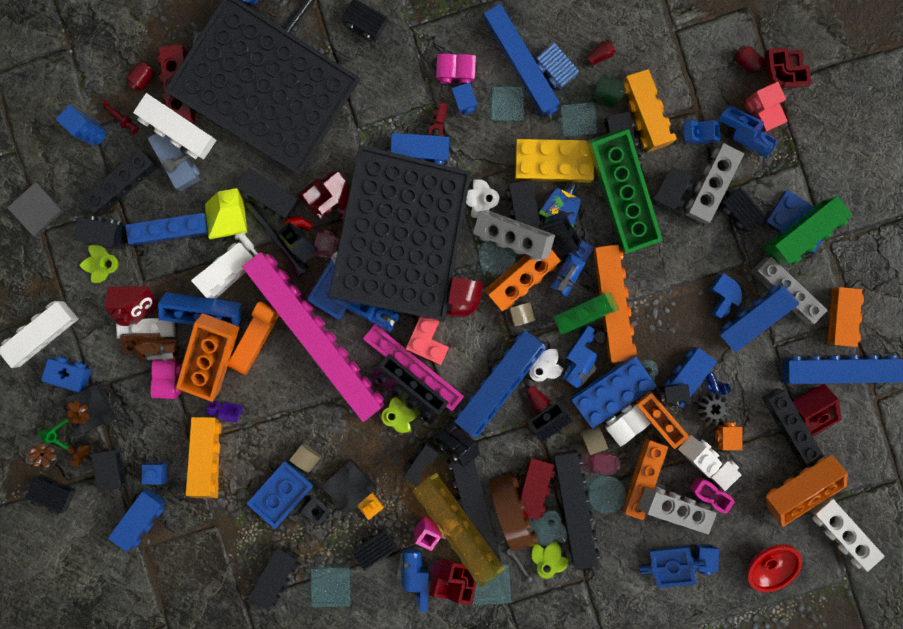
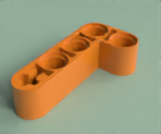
(255, 336)

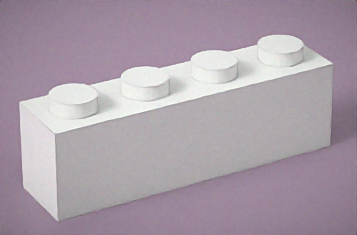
(175, 126)
(37, 334)

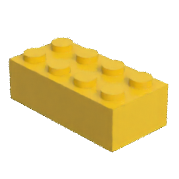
(553, 161)

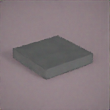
(35, 209)

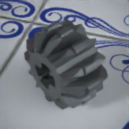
(706, 408)

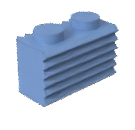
(556, 66)

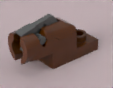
(149, 346)

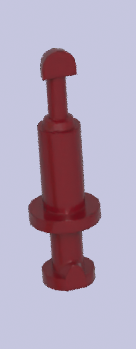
(125, 122)

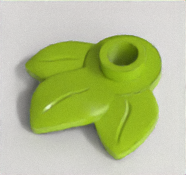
(98, 263)
(401, 414)
(549, 556)

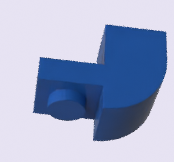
(701, 132)
(728, 292)

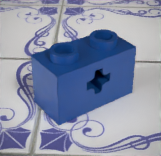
(55, 374)

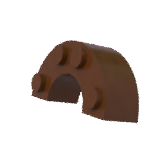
(510, 512)

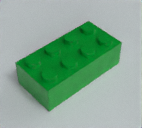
(807, 231)

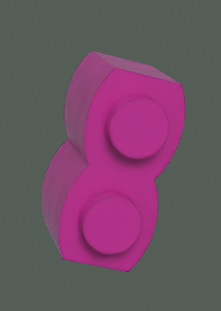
(455, 68)
(165, 379)
(714, 496)

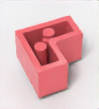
(766, 106)
(423, 344)

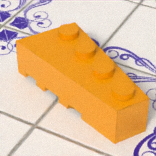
(648, 111)
(203, 458)

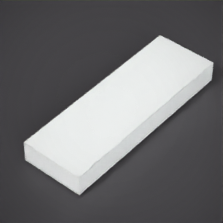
(152, 325)

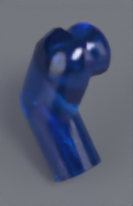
(716, 386)

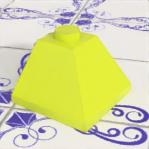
(226, 214)

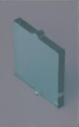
(507, 103)
(578, 119)

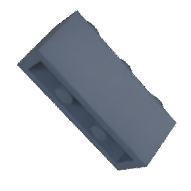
(186, 173)

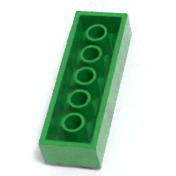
(625, 190)

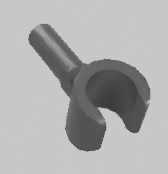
(171, 166)

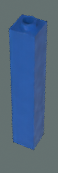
(521, 60)

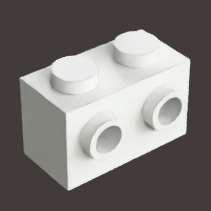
(701, 455)

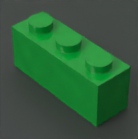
(586, 313)

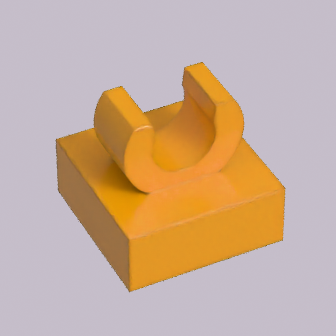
(370, 506)

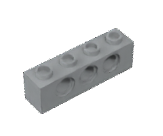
(731, 159)
(541, 240)
(772, 273)
(677, 510)

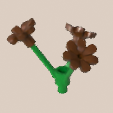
(43, 454)

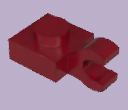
(439, 115)

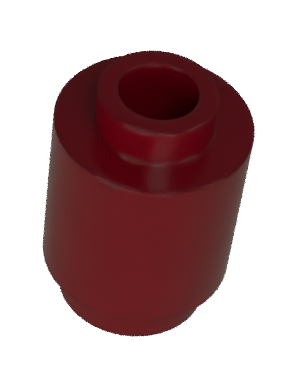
(749, 59)
(139, 76)

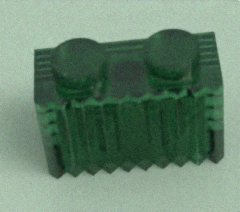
(608, 91)

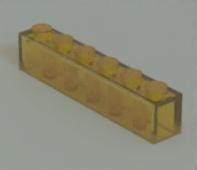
(458, 530)

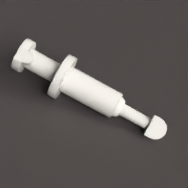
(246, 242)

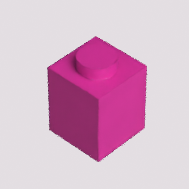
(427, 533)

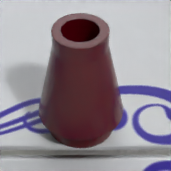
(602, 52)
(537, 399)

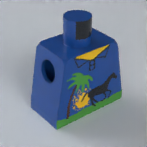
(562, 201)

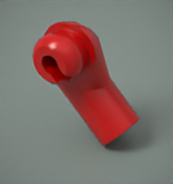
(299, 221)

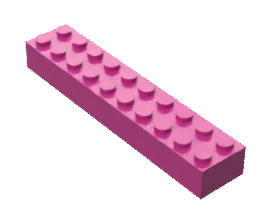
(313, 335)

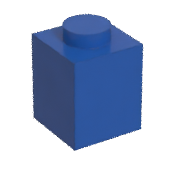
(464, 99)
(154, 473)
(711, 554)

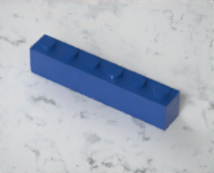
(837, 370)
(500, 384)

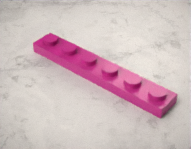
(387, 345)

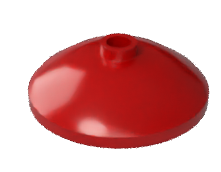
(774, 568)

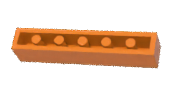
(617, 325)

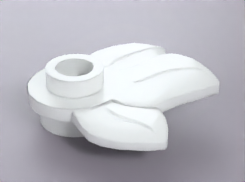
(477, 197)
(548, 365)

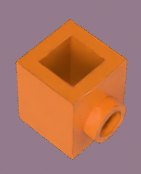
(729, 436)

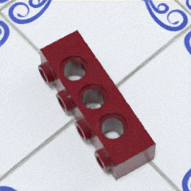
(166, 58)

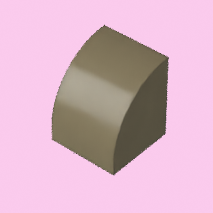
(522, 314)
(593, 440)
(305, 458)

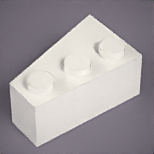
(223, 271)

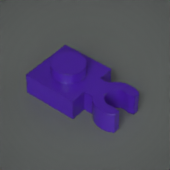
(227, 412)

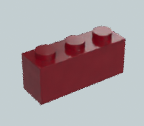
(536, 487)

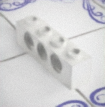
(868, 554)

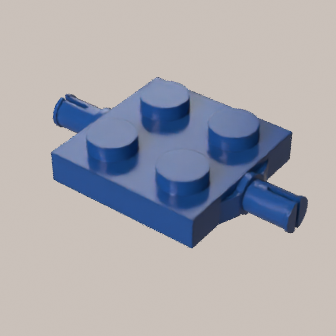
(673, 566)

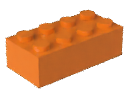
(207, 357)
(806, 490)

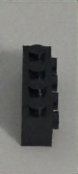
(409, 389)

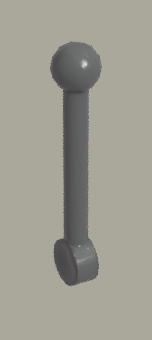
(528, 578)

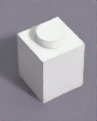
(726, 474)

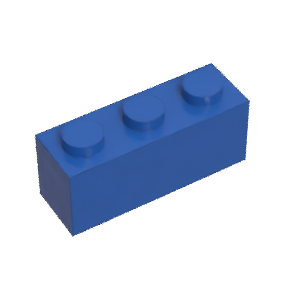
(82, 126)
(422, 147)
(692, 370)
(137, 520)

